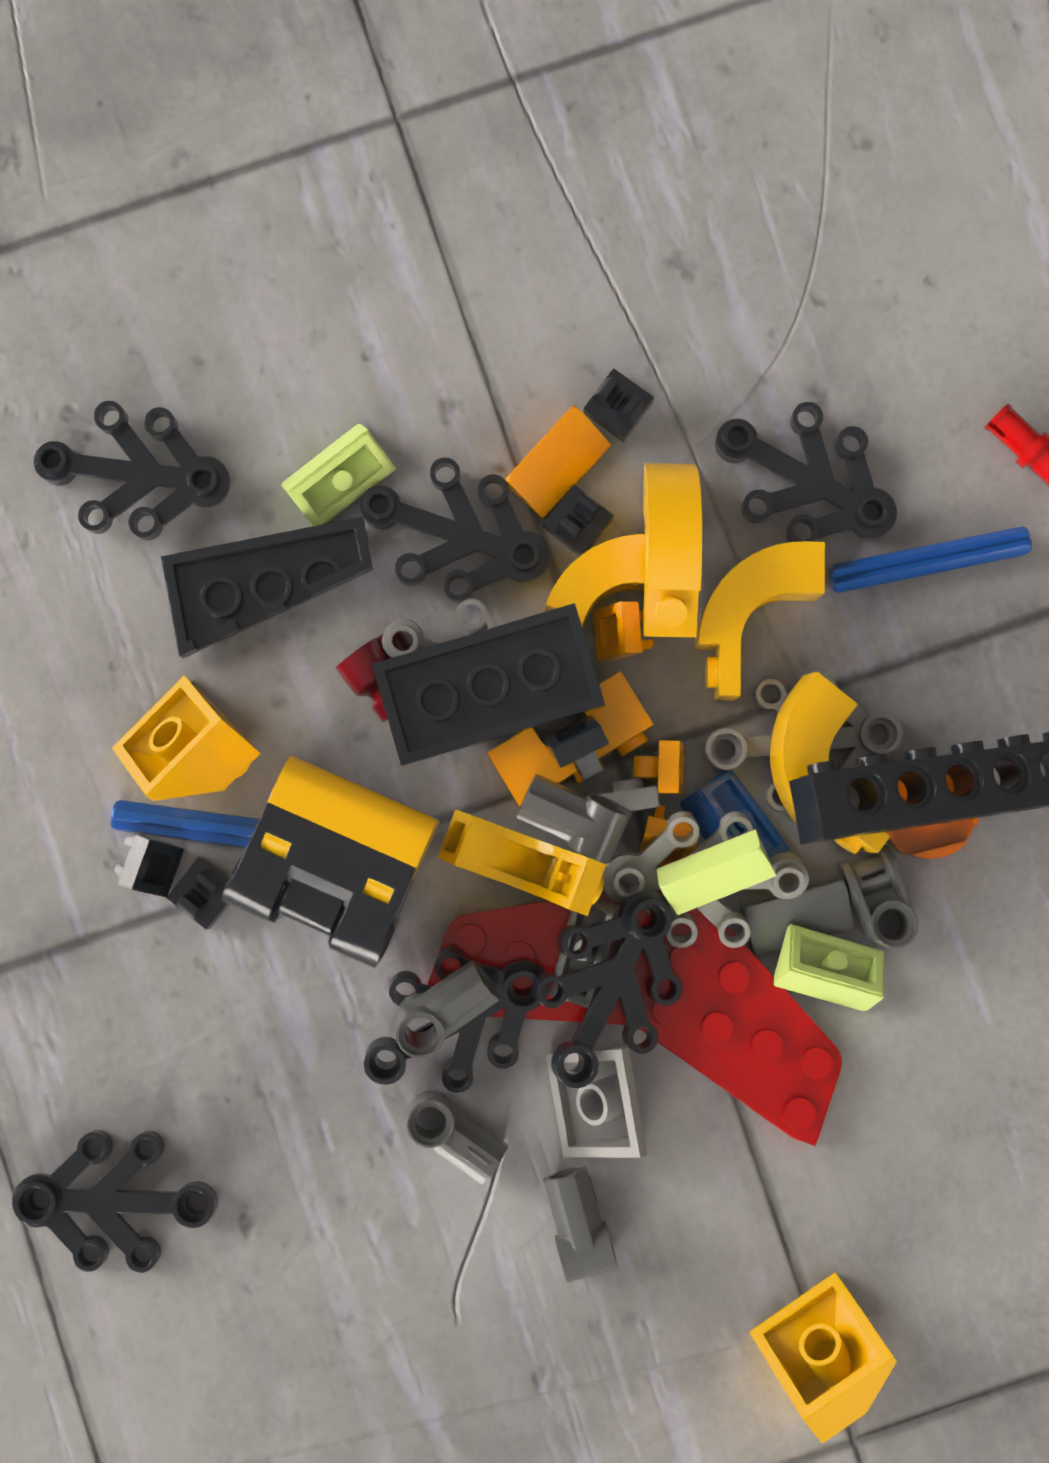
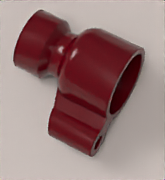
(359, 673)

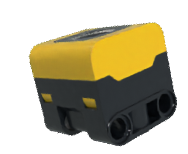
(332, 859)

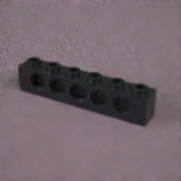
(827, 813)

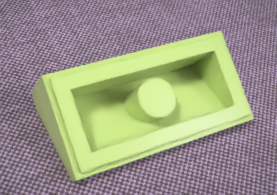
(338, 476)
(715, 872)
(830, 968)

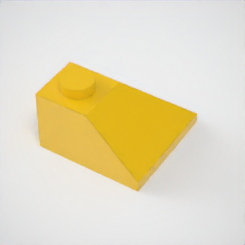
(184, 746)
(826, 1356)

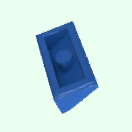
(724, 795)

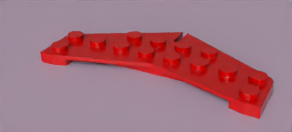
(724, 1025)

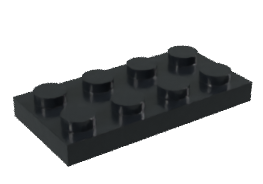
(488, 684)

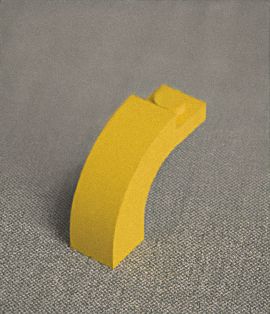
(672, 549)
(601, 572)
(771, 575)
(804, 737)
(523, 862)

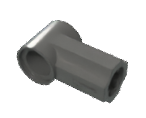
(587, 822)
(447, 1006)
(458, 1138)
(582, 1236)

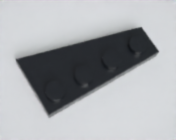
(251, 580)

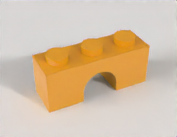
(525, 755)

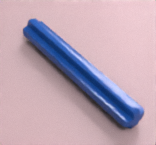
(930, 559)
(182, 823)

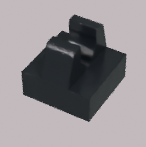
(618, 405)
(578, 521)
(578, 745)
(149, 865)
(201, 893)

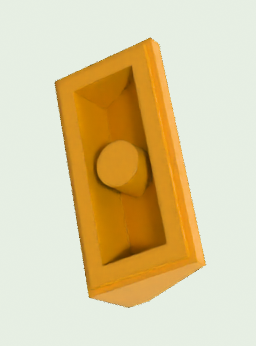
(557, 462)

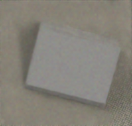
(604, 1115)

